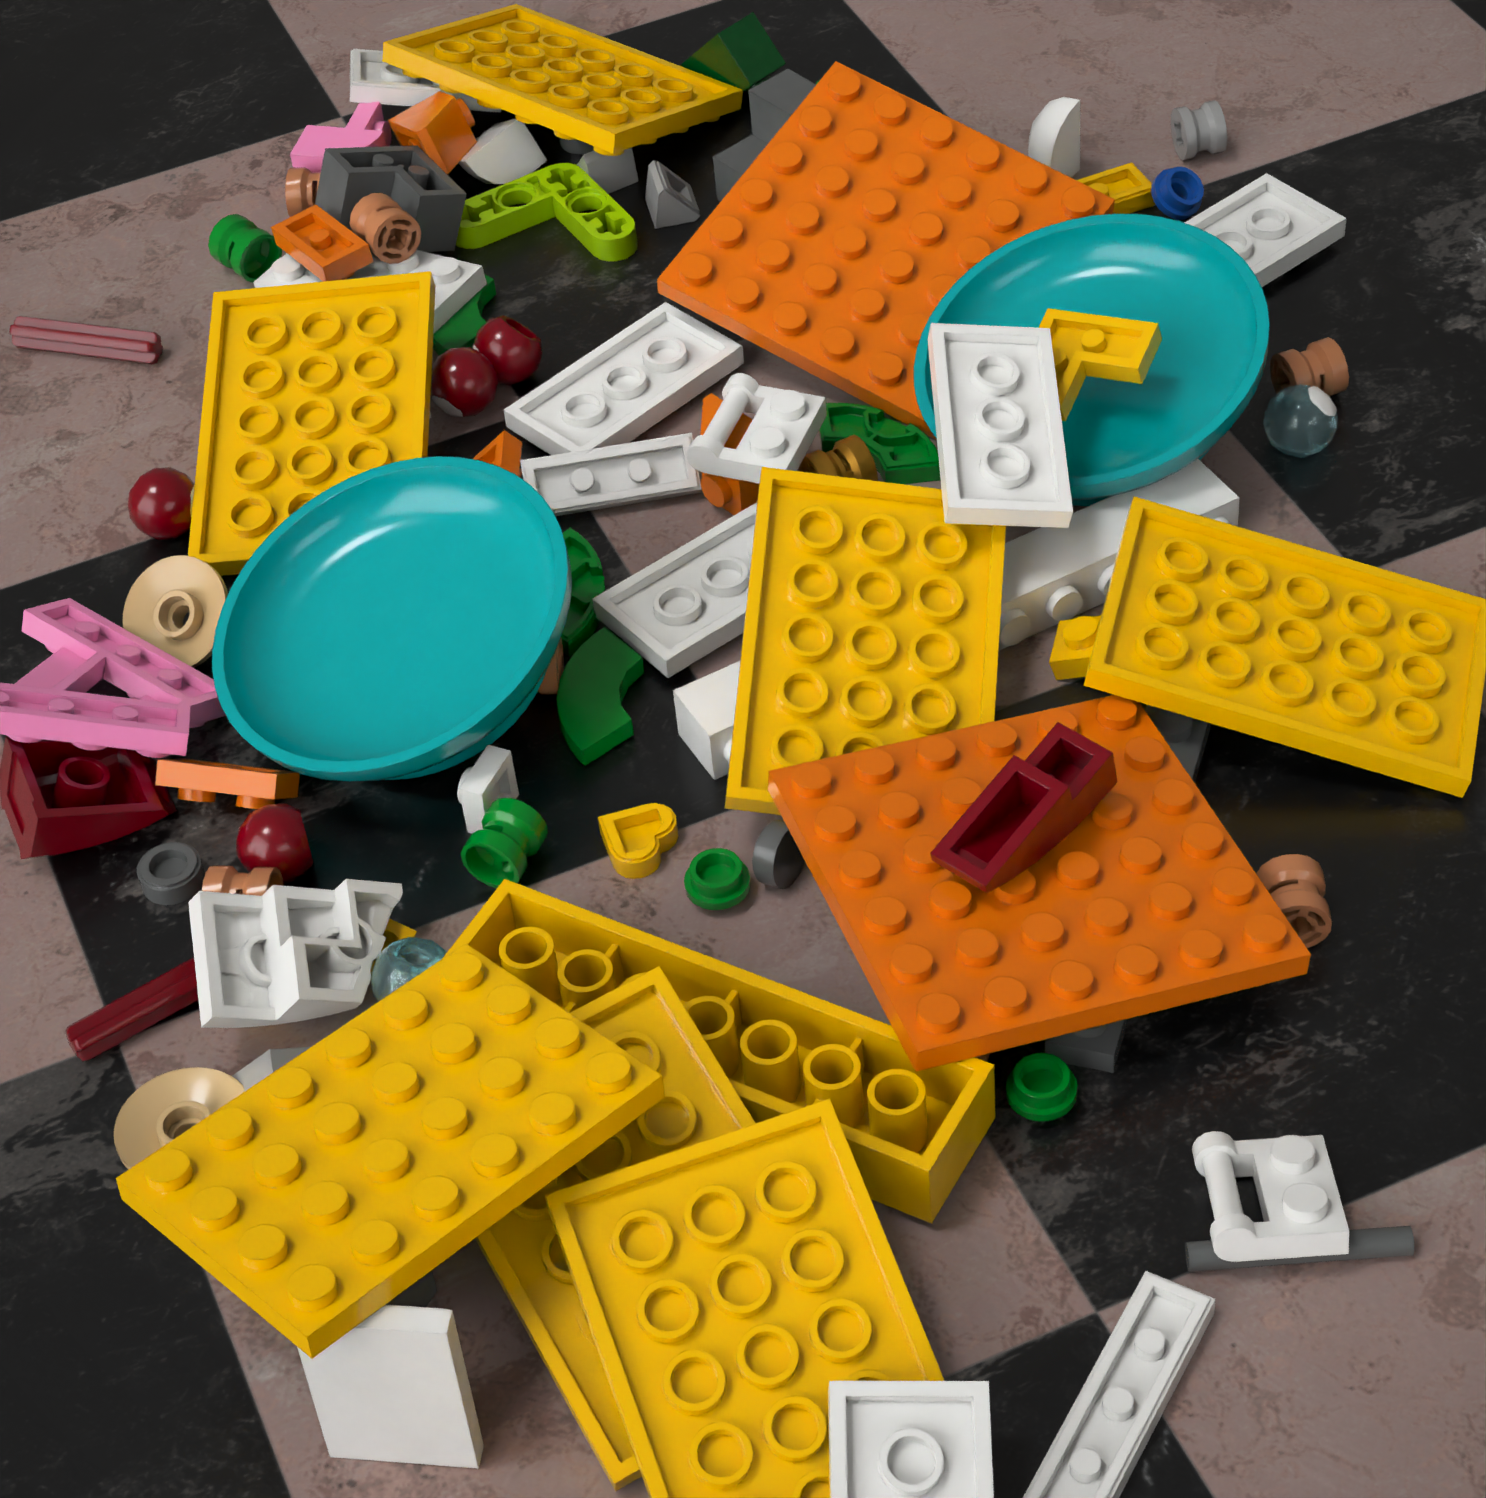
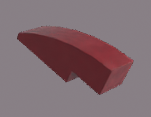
(1027, 809)

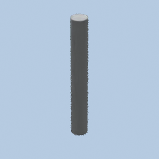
(1363, 1244)

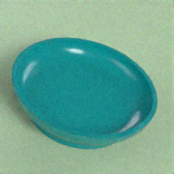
(1135, 270)
(394, 621)

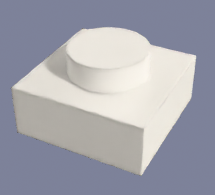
(484, 783)

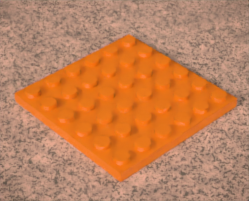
(859, 233)
(1110, 925)

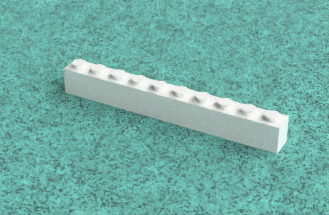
(1045, 580)

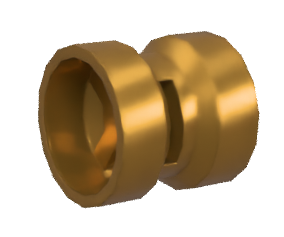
(847, 459)

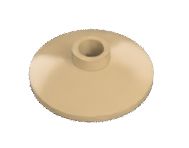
(163, 598)
(168, 1108)

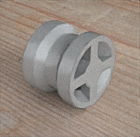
(1198, 130)

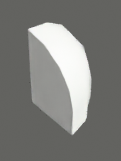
(1056, 136)
(503, 154)

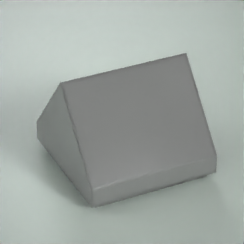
(610, 171)
(669, 197)

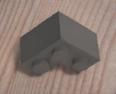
(770, 108)
(402, 174)

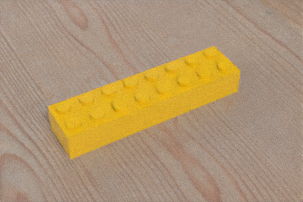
(771, 1040)

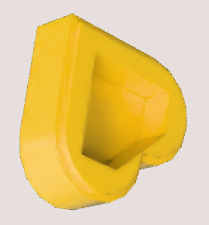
(638, 838)

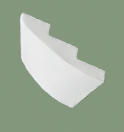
(287, 951)

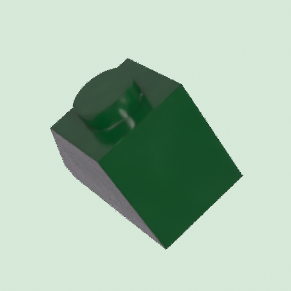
(738, 55)

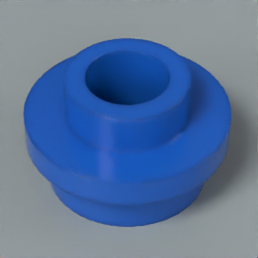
(1177, 192)

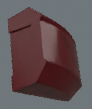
(77, 797)

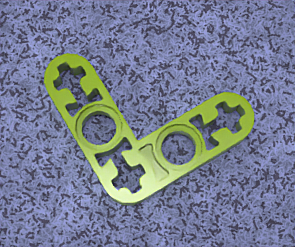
(546, 196)

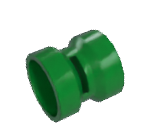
(243, 247)
(508, 834)

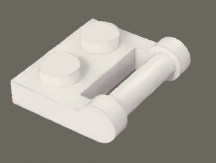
(775, 438)
(1293, 1190)

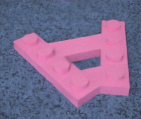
(53, 699)

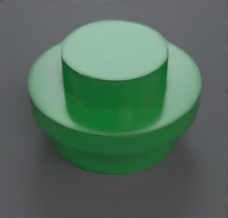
(717, 879)
(1041, 1087)

